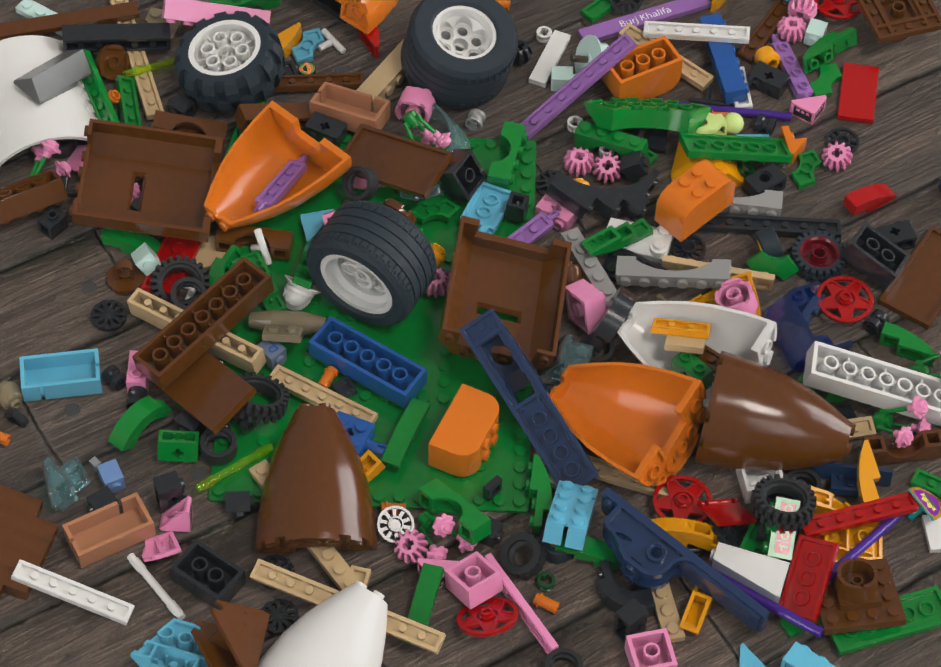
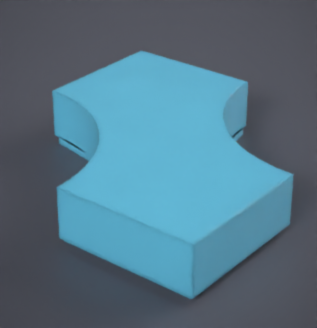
(304, 50)

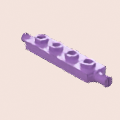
(790, 65)
(281, 183)
(535, 227)

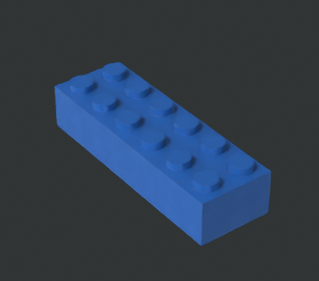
(368, 362)

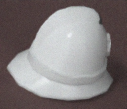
(296, 296)

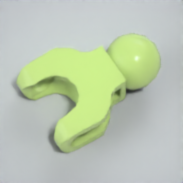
(717, 124)

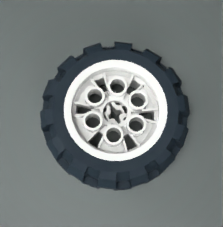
(229, 62)

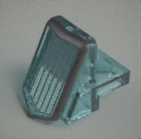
(568, 353)
(64, 482)

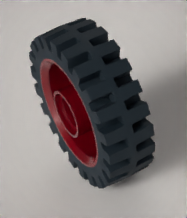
(818, 256)

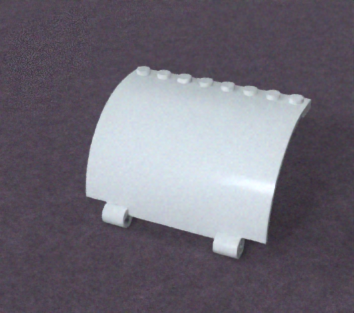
(21, 118)

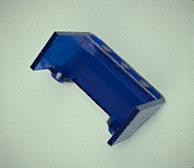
(792, 330)

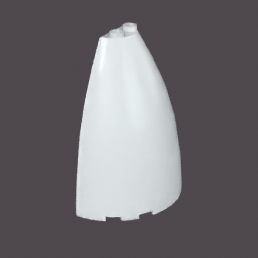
(730, 332)
(336, 633)

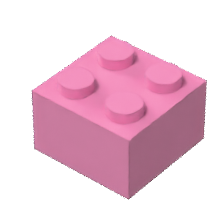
(584, 304)
(473, 580)
(650, 649)

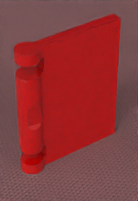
(726, 512)

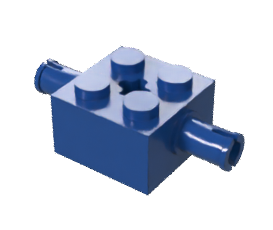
(362, 434)

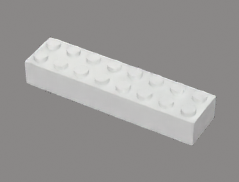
(870, 380)

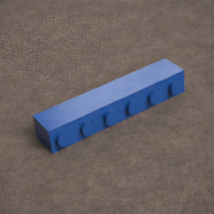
(725, 65)

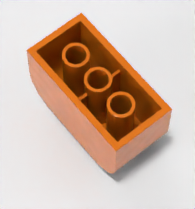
(646, 71)
(694, 199)
(465, 433)

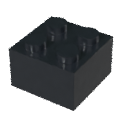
(462, 175)

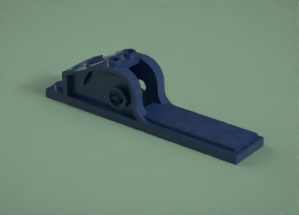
(538, 412)
(654, 558)

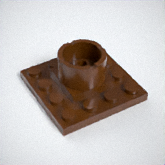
(900, 18)
(861, 598)

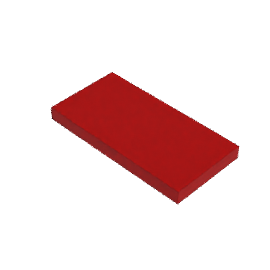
(858, 93)
(168, 248)
(808, 576)

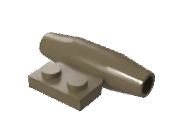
(285, 325)

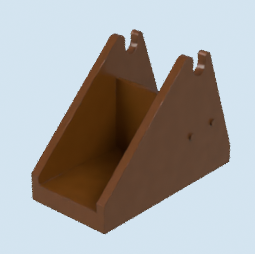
(235, 637)

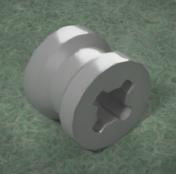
(475, 120)

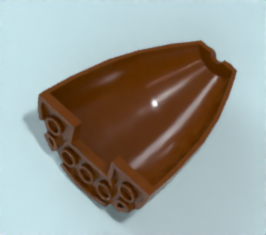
(768, 421)
(315, 489)

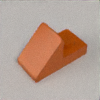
(795, 146)

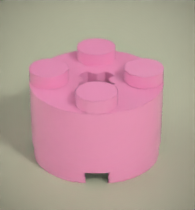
(417, 99)
(737, 295)

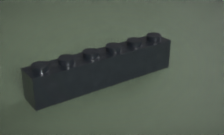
(129, 36)

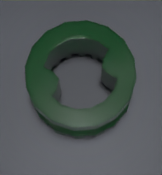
(746, 168)
(548, 586)

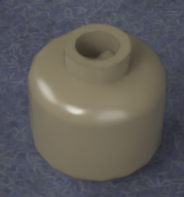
(10, 395)

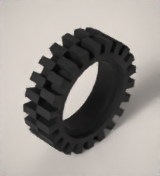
(173, 265)
(272, 389)
(782, 518)

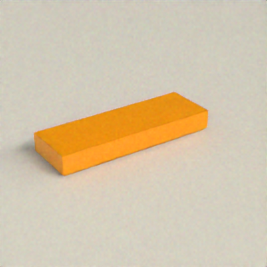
(681, 328)

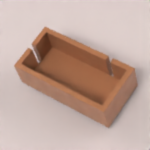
(350, 106)
(108, 531)

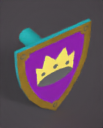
(927, 503)

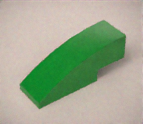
(128, 240)
(906, 343)

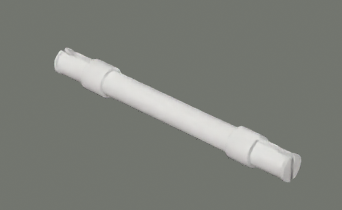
(139, 566)

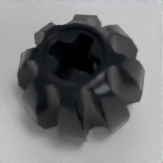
(523, 53)

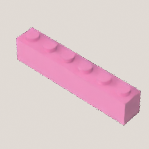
(194, 11)

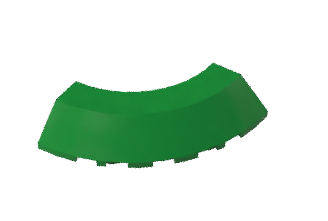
(647, 113)

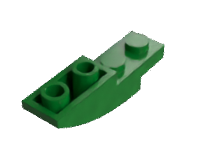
(825, 48)
(539, 492)

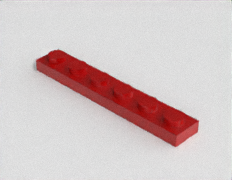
(861, 514)

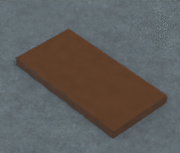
(398, 160)
(917, 287)
(210, 392)

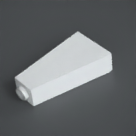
(751, 569)

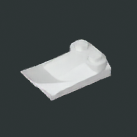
(651, 247)

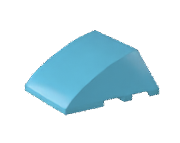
(171, 647)

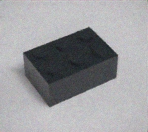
(875, 255)
(208, 574)

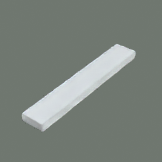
(697, 32)
(72, 592)

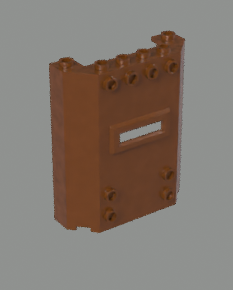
(175, 184)
(512, 280)

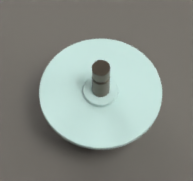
(587, 51)

